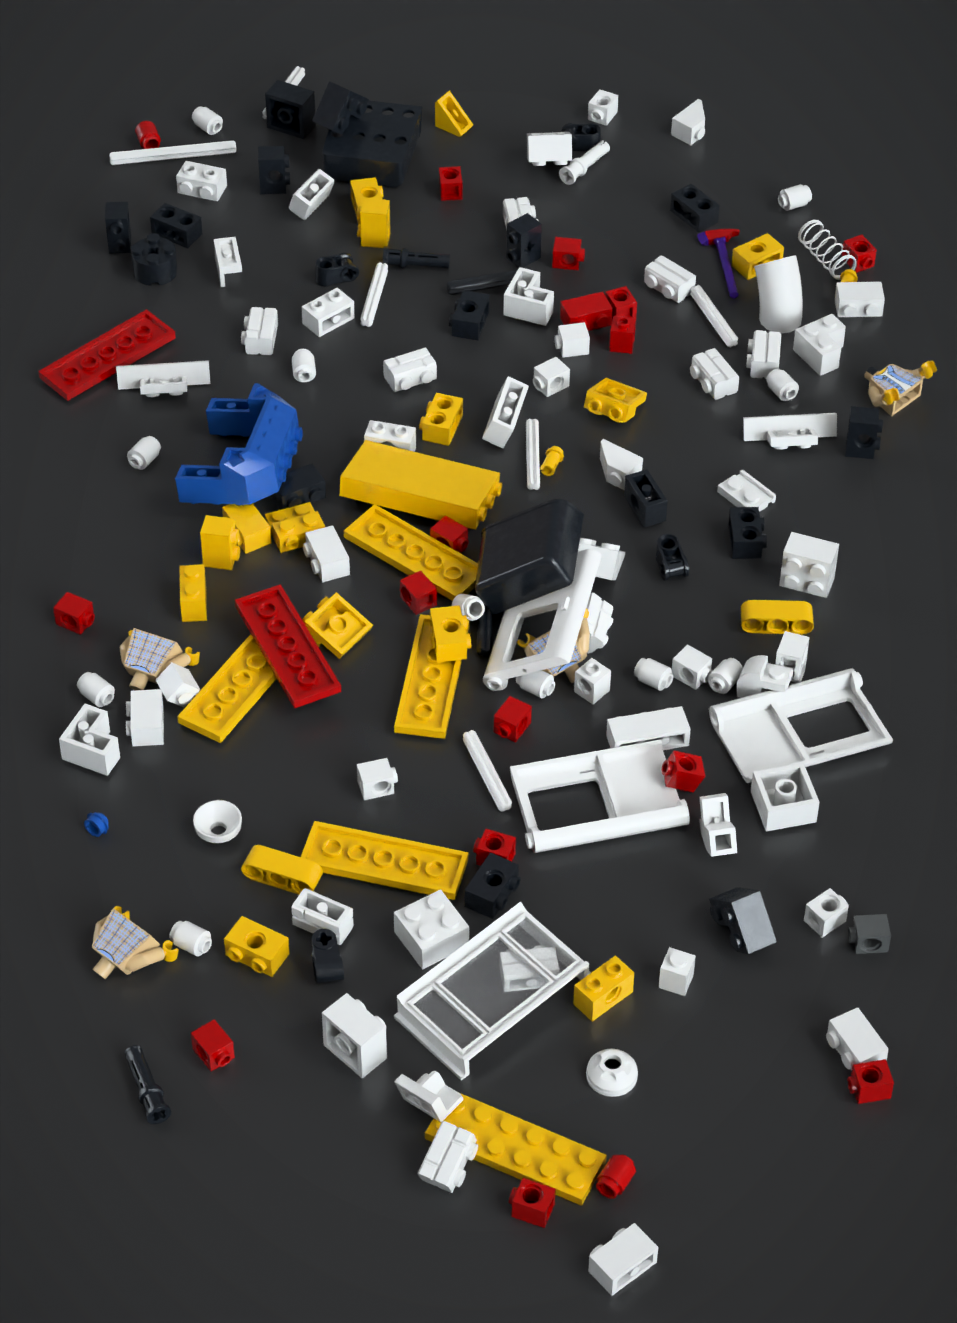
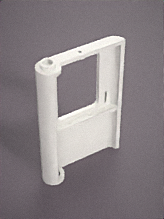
(570, 607)
(762, 738)
(629, 786)

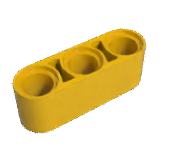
(776, 617)
(281, 869)

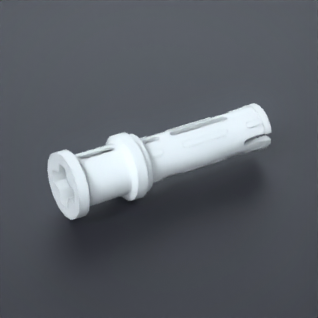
(579, 166)

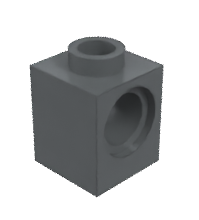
(870, 934)

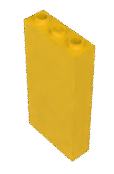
(420, 484)

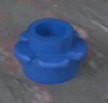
(96, 824)

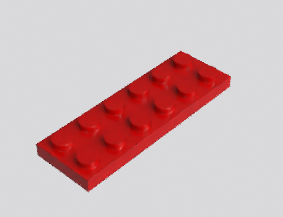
(100, 356)
(287, 646)

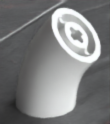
(780, 294)

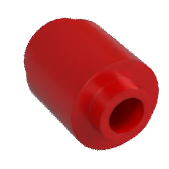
(147, 135)
(615, 1176)

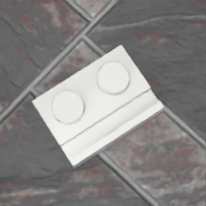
(746, 491)

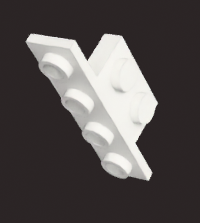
(163, 377)
(790, 429)

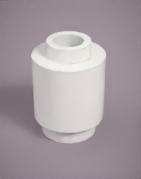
(207, 120)
(794, 197)
(303, 365)
(782, 384)
(143, 452)
(470, 606)
(653, 673)
(725, 675)
(537, 683)
(96, 689)
(190, 938)

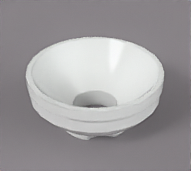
(217, 814)
(611, 1081)

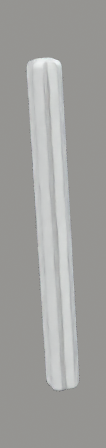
(172, 152)

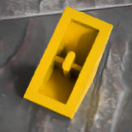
(451, 116)

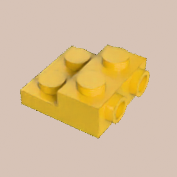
(614, 400)
(291, 524)
(336, 625)

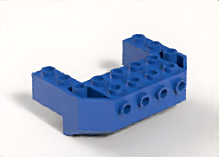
(251, 471)

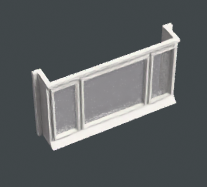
(486, 988)

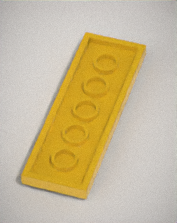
(413, 551)
(427, 688)
(229, 693)
(385, 859)
(526, 1149)

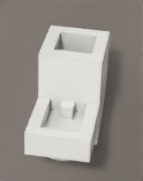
(760, 675)
(715, 825)

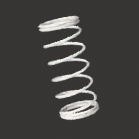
(831, 270)

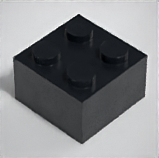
(290, 109)

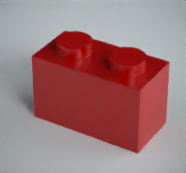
(591, 309)

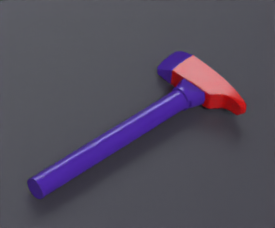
(719, 238)

